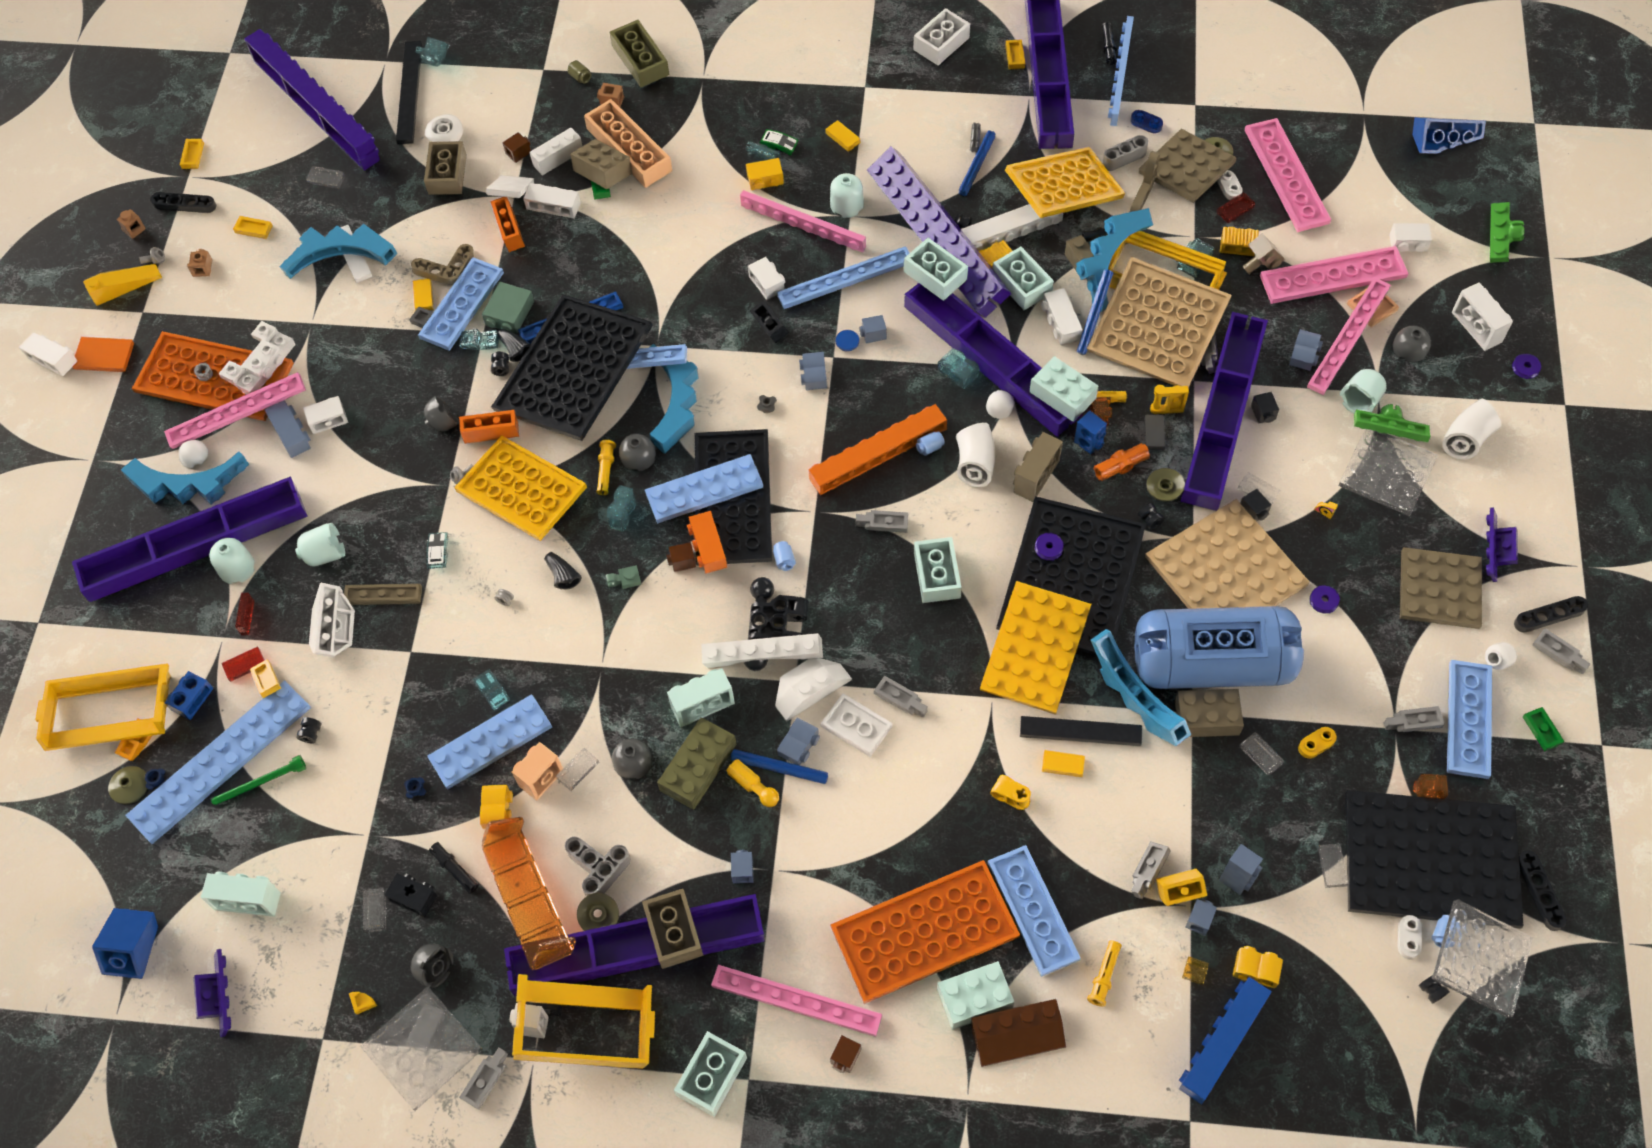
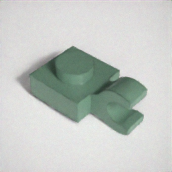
(627, 577)

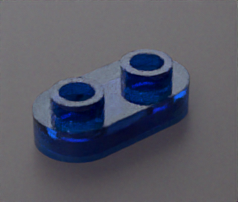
(1146, 121)

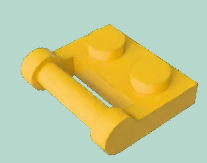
(1175, 399)

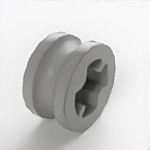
(201, 367)
(504, 597)

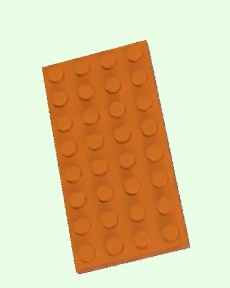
(172, 377)
(924, 931)

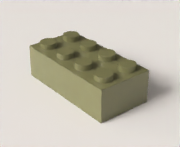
(639, 53)
(697, 763)

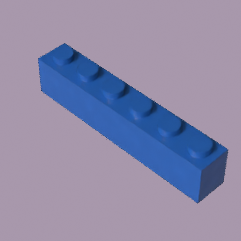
(1225, 1039)

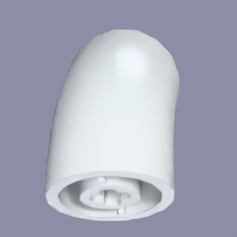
(1471, 430)
(976, 455)

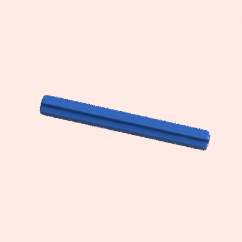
(976, 163)
(1094, 311)
(780, 766)

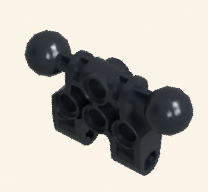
(794, 611)

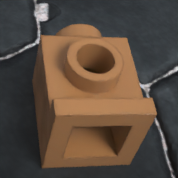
(610, 91)
(127, 220)
(200, 259)

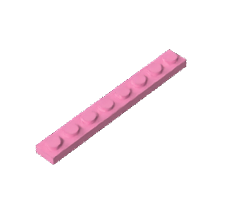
(803, 221)
(1348, 336)
(235, 410)
(797, 1000)

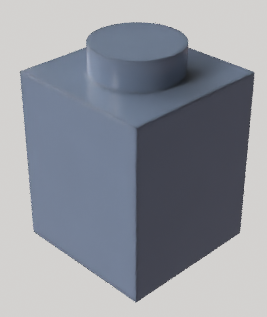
(873, 329)
(742, 867)
(1201, 916)

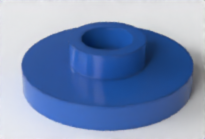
(847, 340)

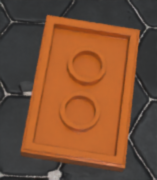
(103, 354)

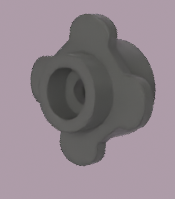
(766, 408)

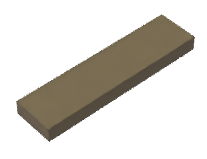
(383, 594)

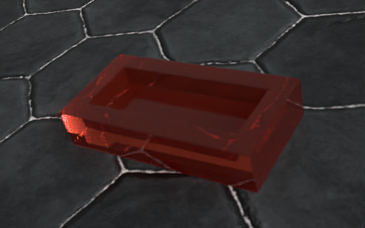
(1235, 207)
(244, 614)
(241, 664)

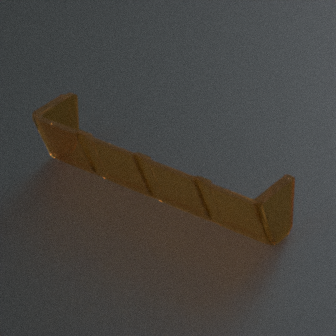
(525, 893)

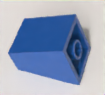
(125, 943)

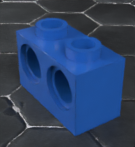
(1090, 432)
(192, 698)

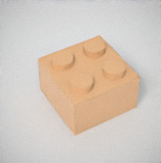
(537, 770)

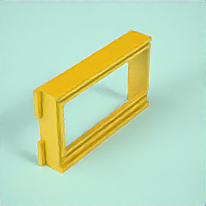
(1173, 251)
(101, 683)
(588, 997)

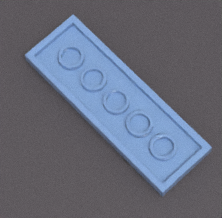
(460, 304)
(703, 488)
(1469, 719)
(489, 741)
(1034, 911)

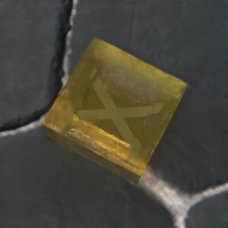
(1195, 970)

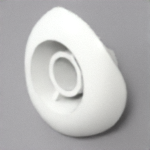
(444, 129)

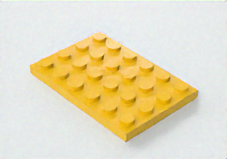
(1064, 182)
(520, 487)
(1035, 647)

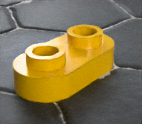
(1318, 742)

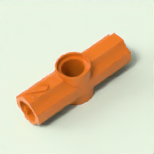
(1121, 462)

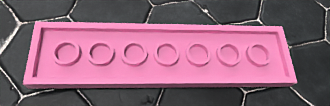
(1287, 175)
(1333, 274)

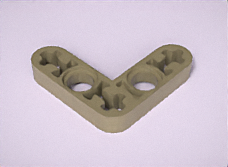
(1148, 182)
(424, 267)

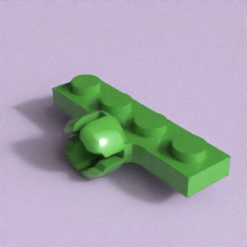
(1503, 232)
(1392, 422)

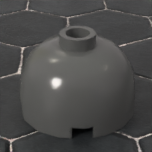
(1412, 343)
(439, 415)
(637, 452)
(632, 759)
(431, 964)

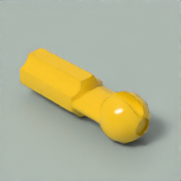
(751, 782)

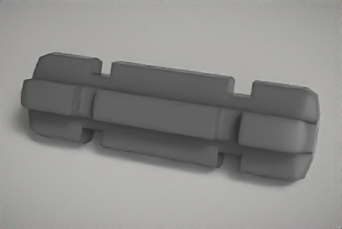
(975, 137)

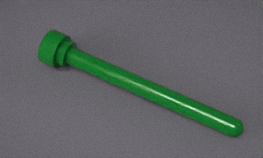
(296, 764)

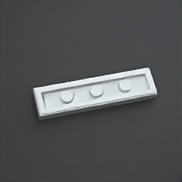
(357, 263)

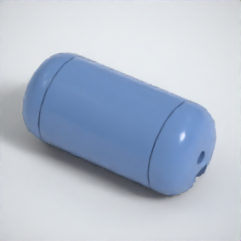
(1218, 647)

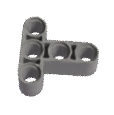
(599, 865)

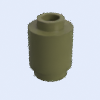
(579, 72)

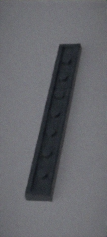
(408, 93)

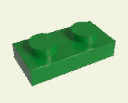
(1543, 729)

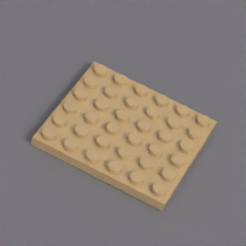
(1159, 323)
(1227, 563)

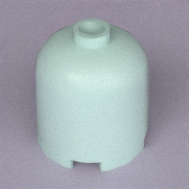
(846, 195)
(1363, 391)
(320, 545)
(231, 560)

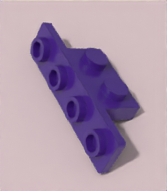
(1503, 545)
(210, 994)

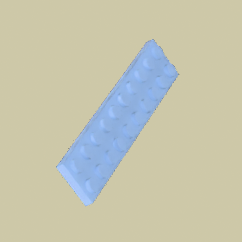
(217, 762)

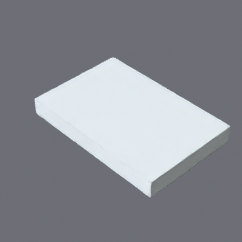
(509, 186)
(856, 725)

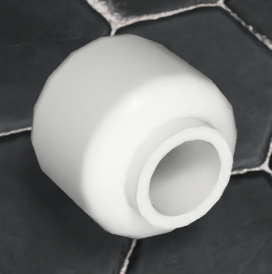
(1500, 656)

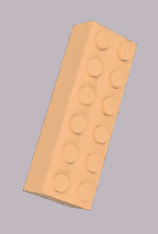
(616, 129)

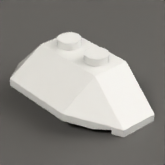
(331, 621)
(808, 685)

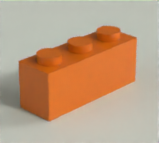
(507, 224)
(489, 426)
(707, 542)

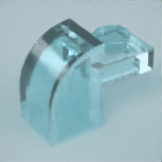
(434, 52)

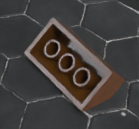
(1018, 1032)

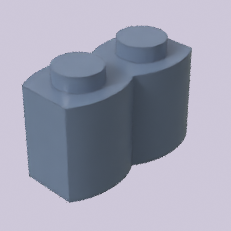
(1305, 350)
(814, 371)
(798, 742)

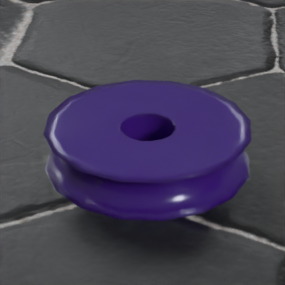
(1524, 372)
(1049, 539)
(1320, 605)

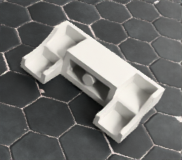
(261, 362)

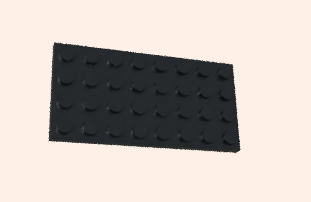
(745, 519)

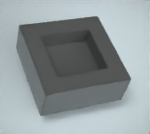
(420, 317)

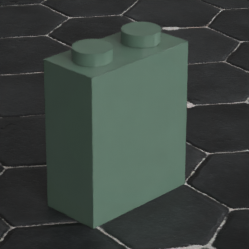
(508, 307)

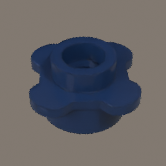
(151, 775)
(411, 783)

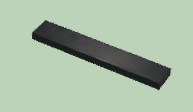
(1081, 731)

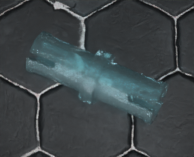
(762, 150)

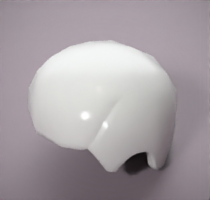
(1000, 404)
(192, 453)

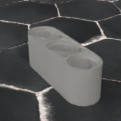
(1125, 152)

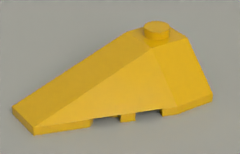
(115, 283)

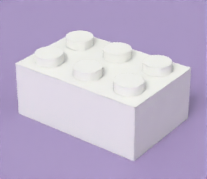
(941, 36)
(1482, 316)

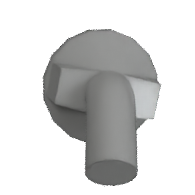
(156, 256)
(457, 474)

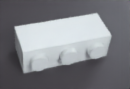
(555, 151)
(552, 200)
(1061, 316)
(48, 353)

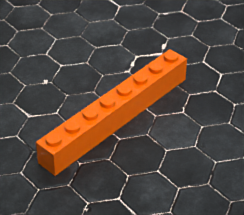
(876, 449)

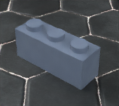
(288, 428)
(1241, 870)

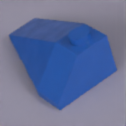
(1439, 134)

